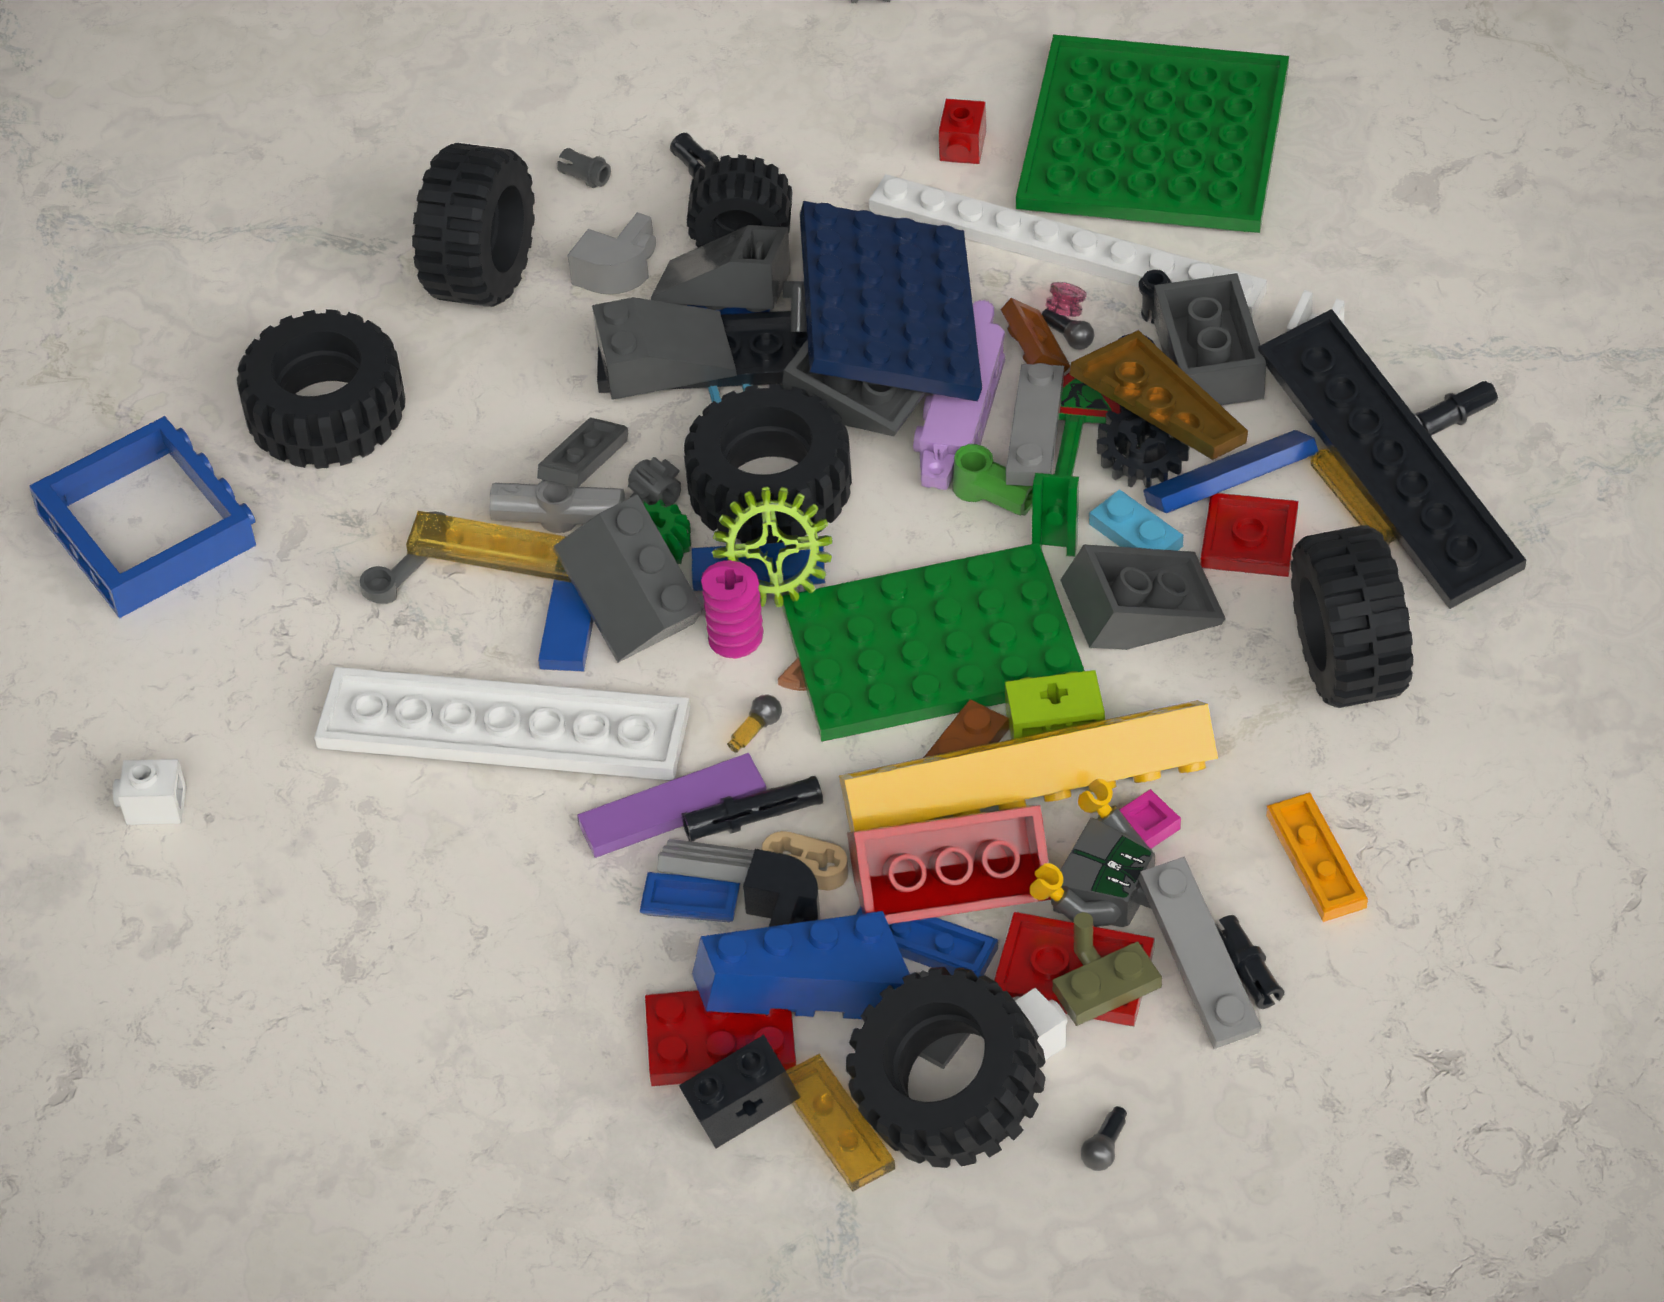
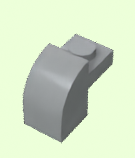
(612, 263)

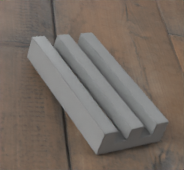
(705, 860)

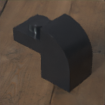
(780, 889)

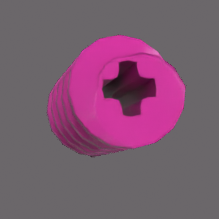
(732, 609)

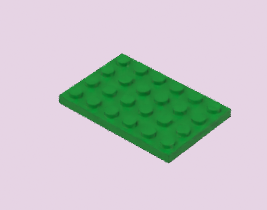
(928, 640)

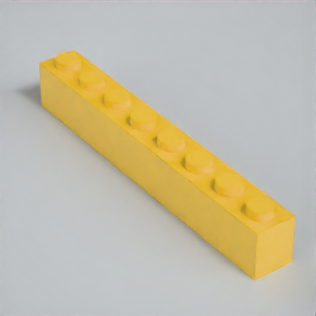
(1031, 767)

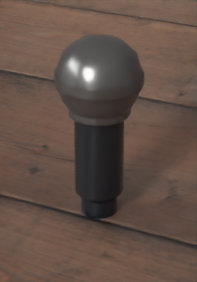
(1077, 333)
(1099, 1150)

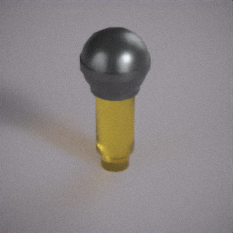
(764, 712)

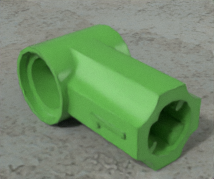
(980, 478)

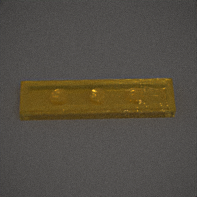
(486, 545)

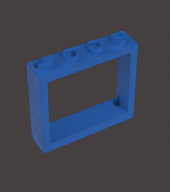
(169, 568)

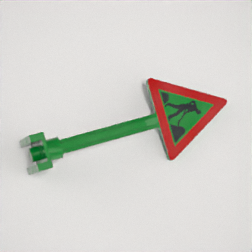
(1057, 494)

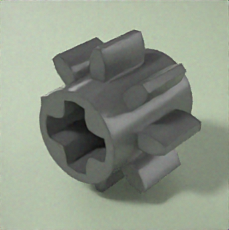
(655, 481)

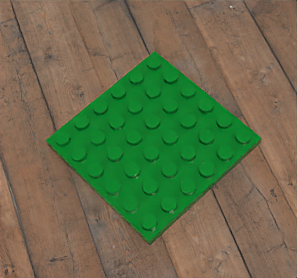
(1154, 133)

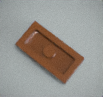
(1033, 334)
(971, 728)

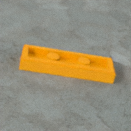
(1316, 857)

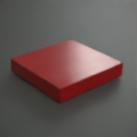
(1249, 534)

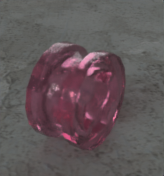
(1066, 299)

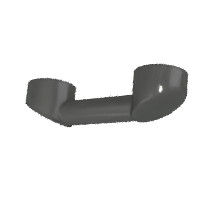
(381, 584)

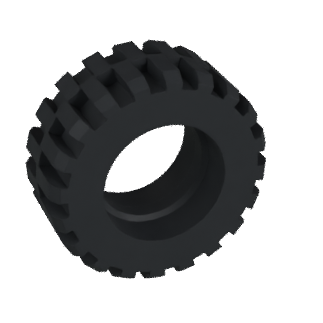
(473, 224)
(328, 425)
(760, 426)
(1351, 616)
(911, 1021)

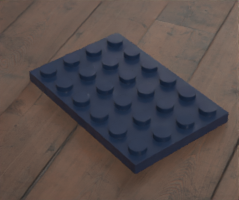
(889, 301)

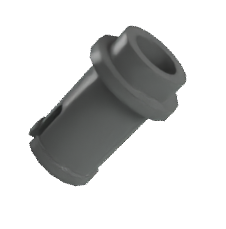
(591, 170)

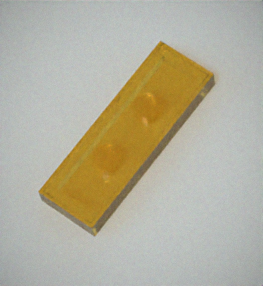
(838, 1124)

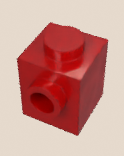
(962, 131)

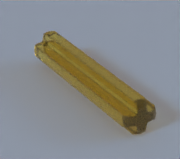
(1348, 493)

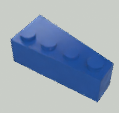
(800, 967)

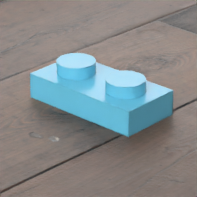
(1133, 525)

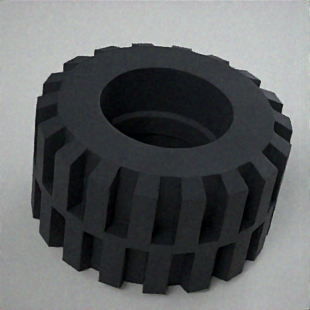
(736, 195)

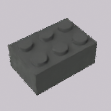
(1211, 336)

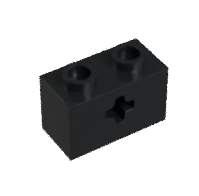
(739, 1091)

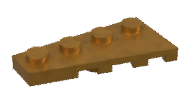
(1159, 391)

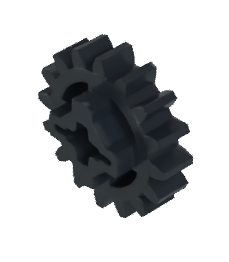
(1153, 459)

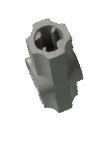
(551, 503)

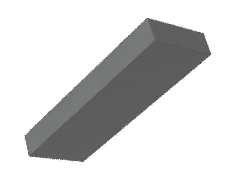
(583, 452)

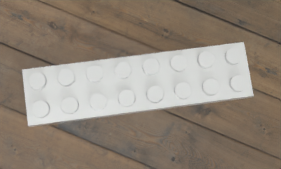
(503, 723)

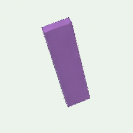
(662, 806)

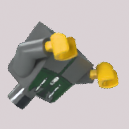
(1101, 868)

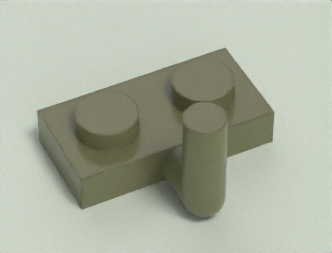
(1104, 981)

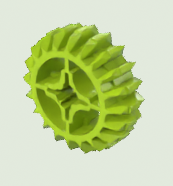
(812, 541)

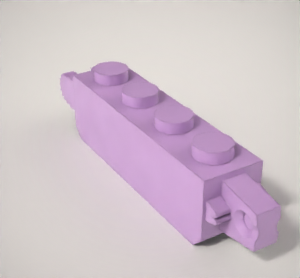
(958, 421)

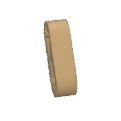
(814, 854)

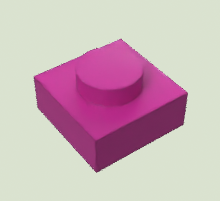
(1151, 818)

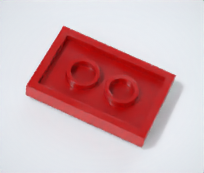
(1043, 949)
(690, 1039)

